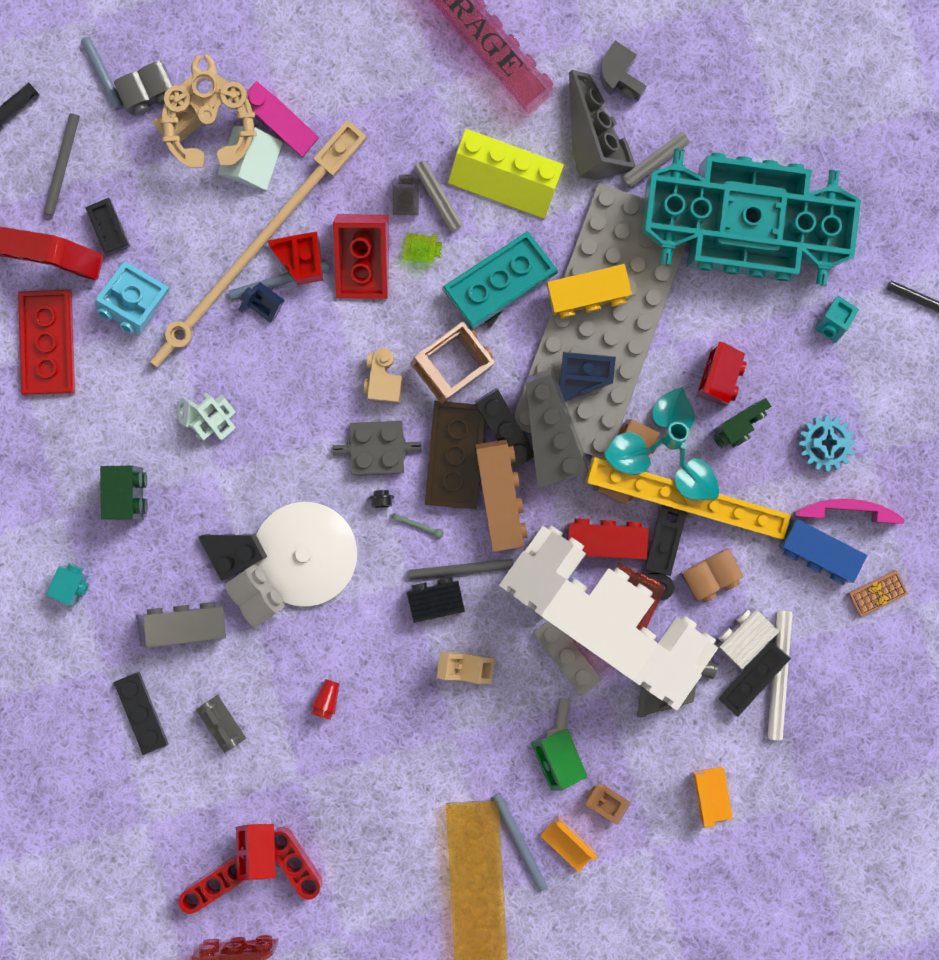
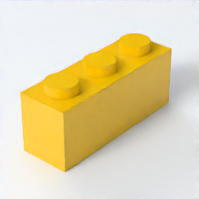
(589, 291)

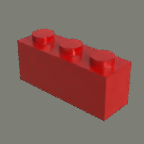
(609, 539)

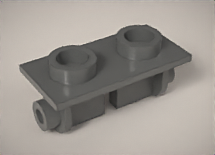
(221, 723)

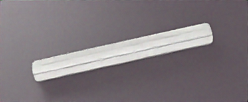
(779, 683)

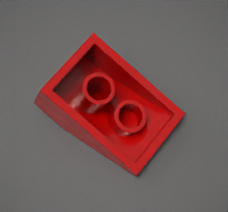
(361, 255)

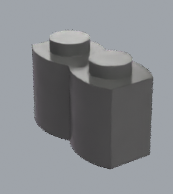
(143, 87)

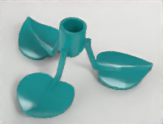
(676, 414)

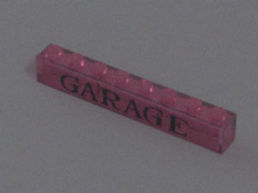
(498, 51)

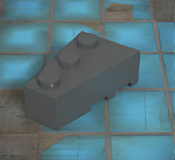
(181, 625)

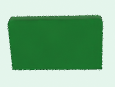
(559, 760)

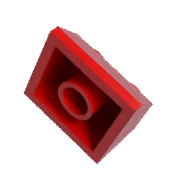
(721, 374)

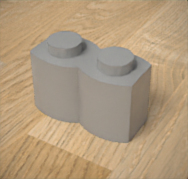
(254, 595)

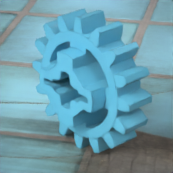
(826, 453)

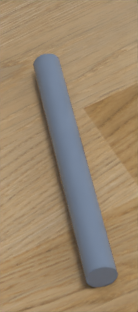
(271, 282)
(520, 843)

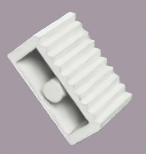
(746, 637)

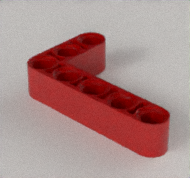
(50, 251)
(228, 880)

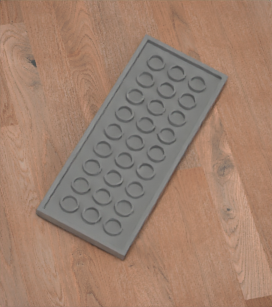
(606, 240)

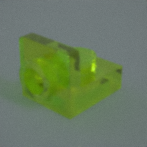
(422, 248)

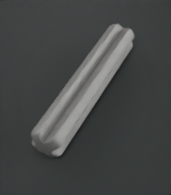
(655, 160)
(437, 196)

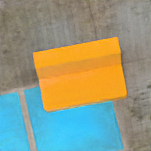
(712, 796)
(568, 844)

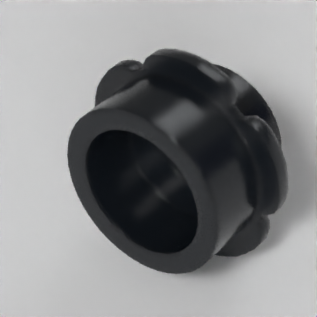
(381, 499)

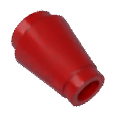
(326, 700)

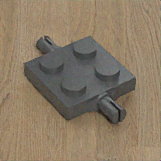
(377, 448)

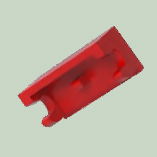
(255, 852)

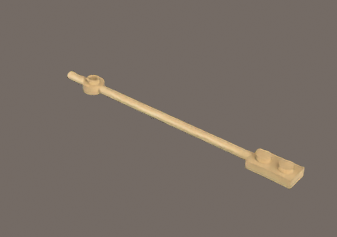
(331, 160)

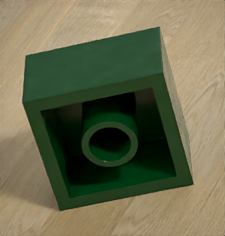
(123, 492)

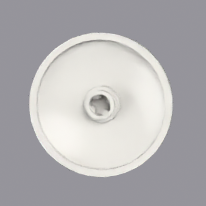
(307, 553)

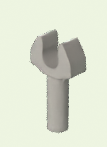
(561, 718)

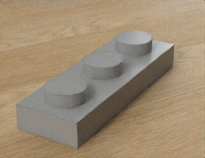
(567, 657)

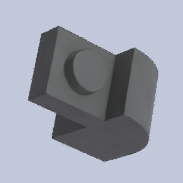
(614, 72)

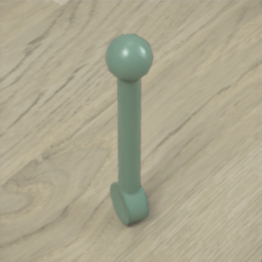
(437, 533)

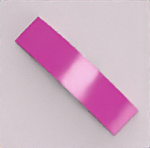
(879, 513)

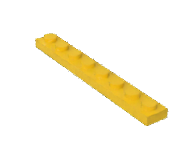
(663, 491)

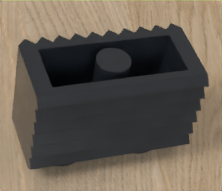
(435, 600)

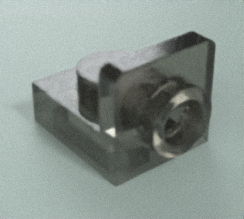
(405, 195)

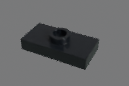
(107, 226)

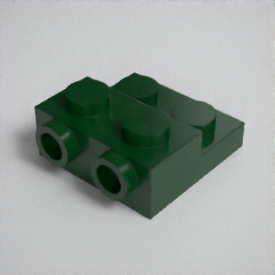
(737, 429)

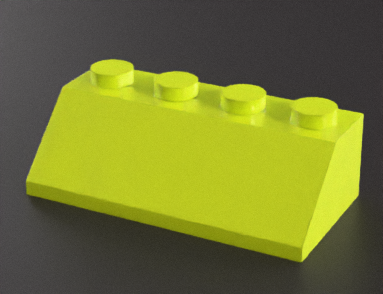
(505, 173)

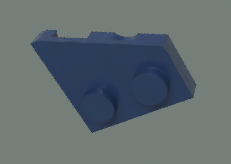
(585, 373)

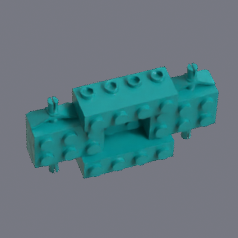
(712, 216)

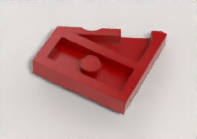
(300, 256)

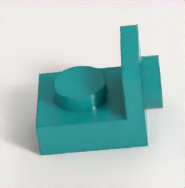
(837, 319)

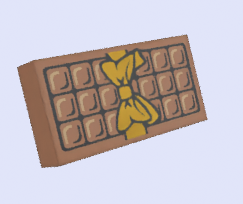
(878, 593)

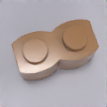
(712, 575)

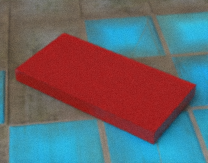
(46, 342)

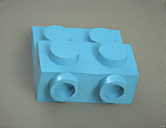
(130, 298)

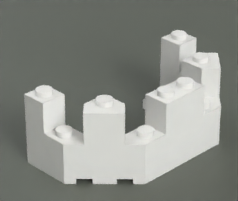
(609, 618)

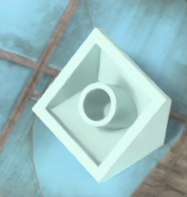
(258, 163)

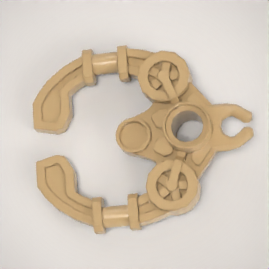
(180, 98)

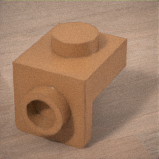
(607, 803)

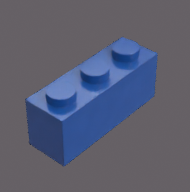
(822, 552)

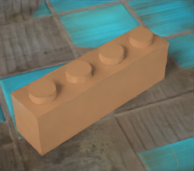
(500, 496)

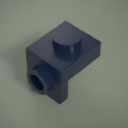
(262, 301)

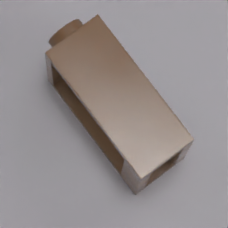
(431, 375)

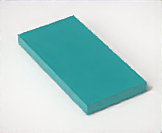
(500, 280)

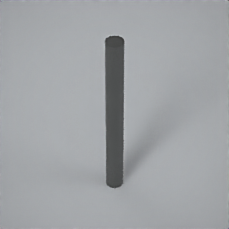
(61, 164)
(461, 569)

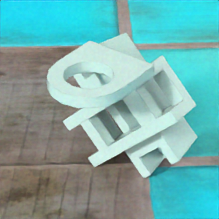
(197, 414)

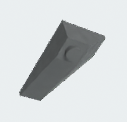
(594, 141)

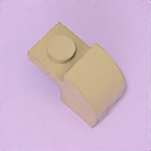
(465, 667)

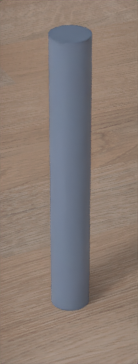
(102, 73)

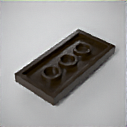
(453, 459)

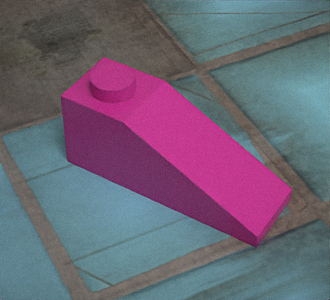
(280, 119)

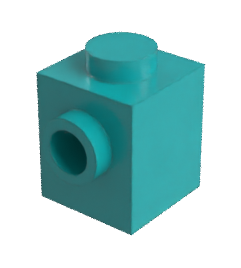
(68, 584)

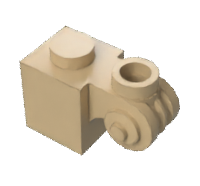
(381, 385)

